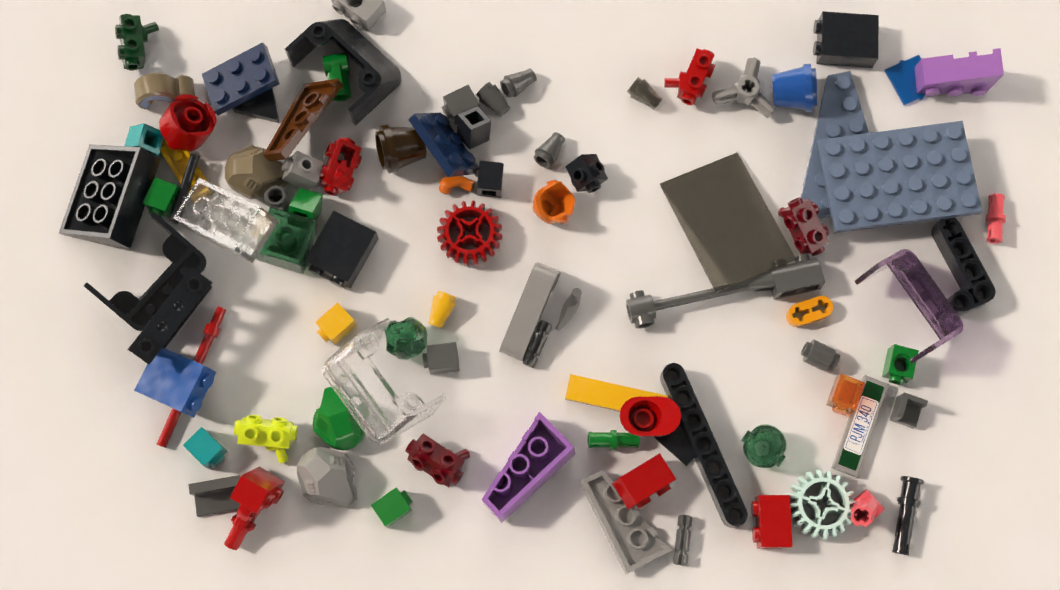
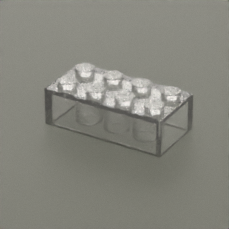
(226, 219)

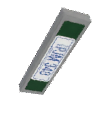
(860, 427)

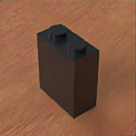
(846, 39)
(341, 250)

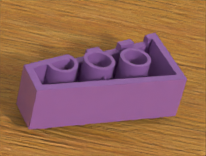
(528, 468)

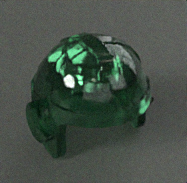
(406, 338)
(764, 446)

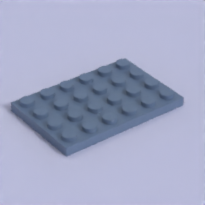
(899, 177)

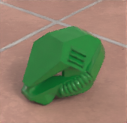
(335, 423)

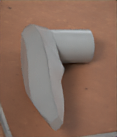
(569, 308)

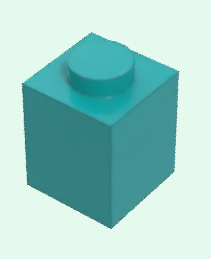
(145, 137)
(205, 448)

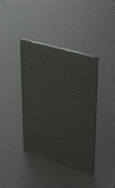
(727, 222)

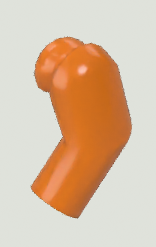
(462, 182)

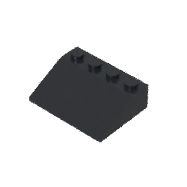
(110, 195)

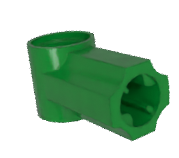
(338, 67)

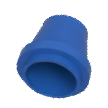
(796, 88)

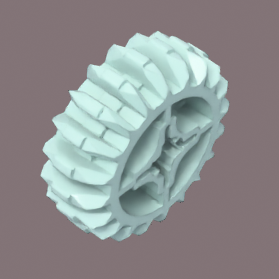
(831, 506)

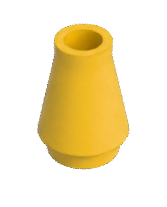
(441, 308)

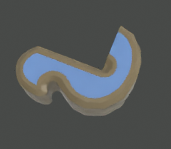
(161, 88)

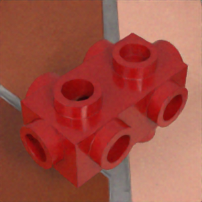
(690, 83)
(336, 174)

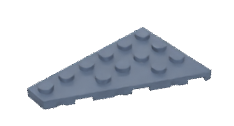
(838, 117)

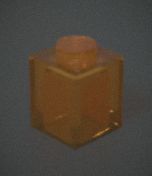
(845, 394)

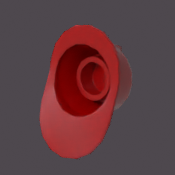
(650, 416)

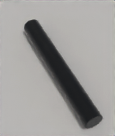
(185, 185)

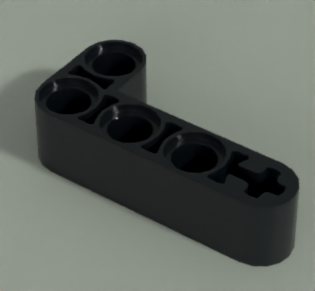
(958, 263)

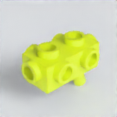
(272, 434)

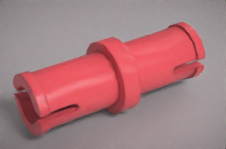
(995, 218)

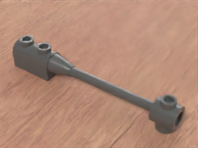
(782, 281)

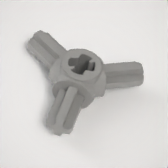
(751, 83)

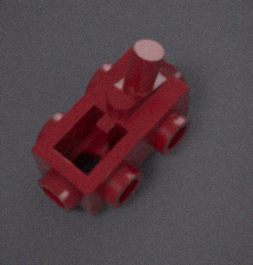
(805, 226)
(437, 460)

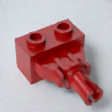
(253, 492)

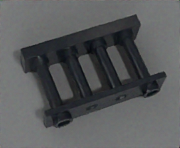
(171, 316)

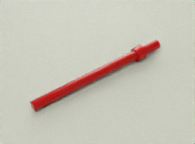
(211, 331)

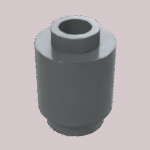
(820, 355)

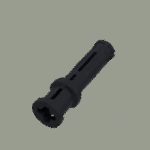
(908, 503)

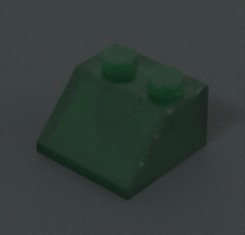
(289, 241)

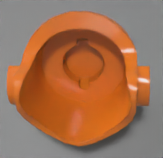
(554, 203)

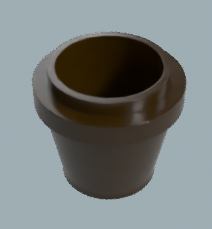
(398, 147)

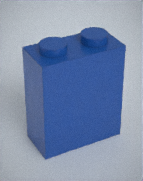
(176, 382)

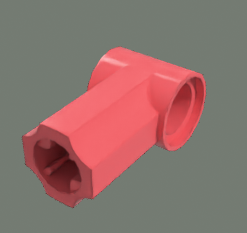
(865, 509)

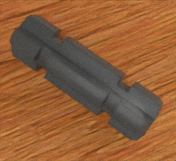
(537, 344)
(682, 540)

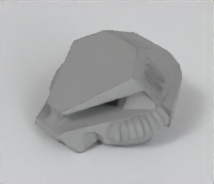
(327, 477)

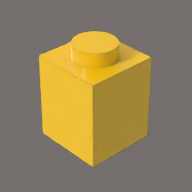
(335, 324)

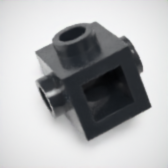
(586, 173)

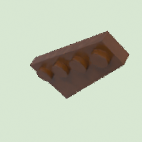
(301, 116)

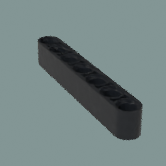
(713, 454)

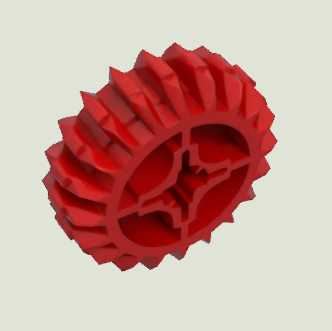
(462, 240)

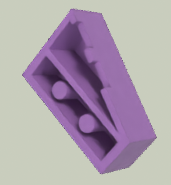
(959, 75)

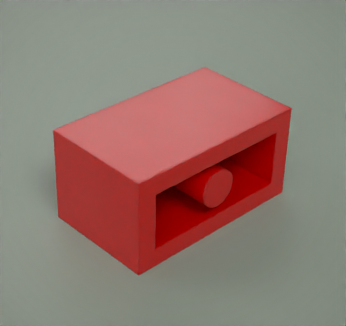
(644, 481)
(772, 521)

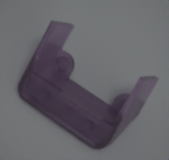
(923, 293)

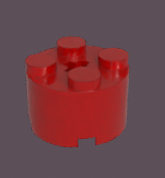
(187, 123)

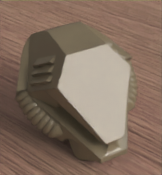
(251, 173)

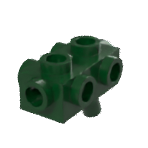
(131, 37)

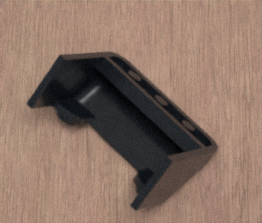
(378, 75)
(140, 311)

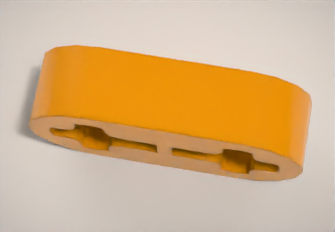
(811, 316)

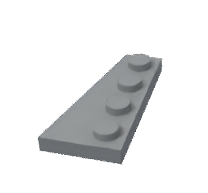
(626, 530)

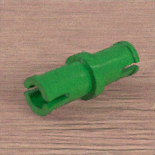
(612, 440)

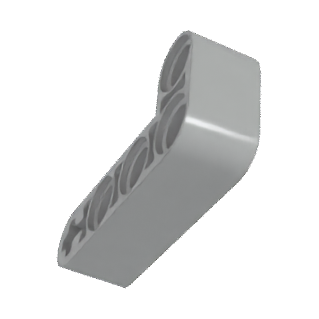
(529, 310)

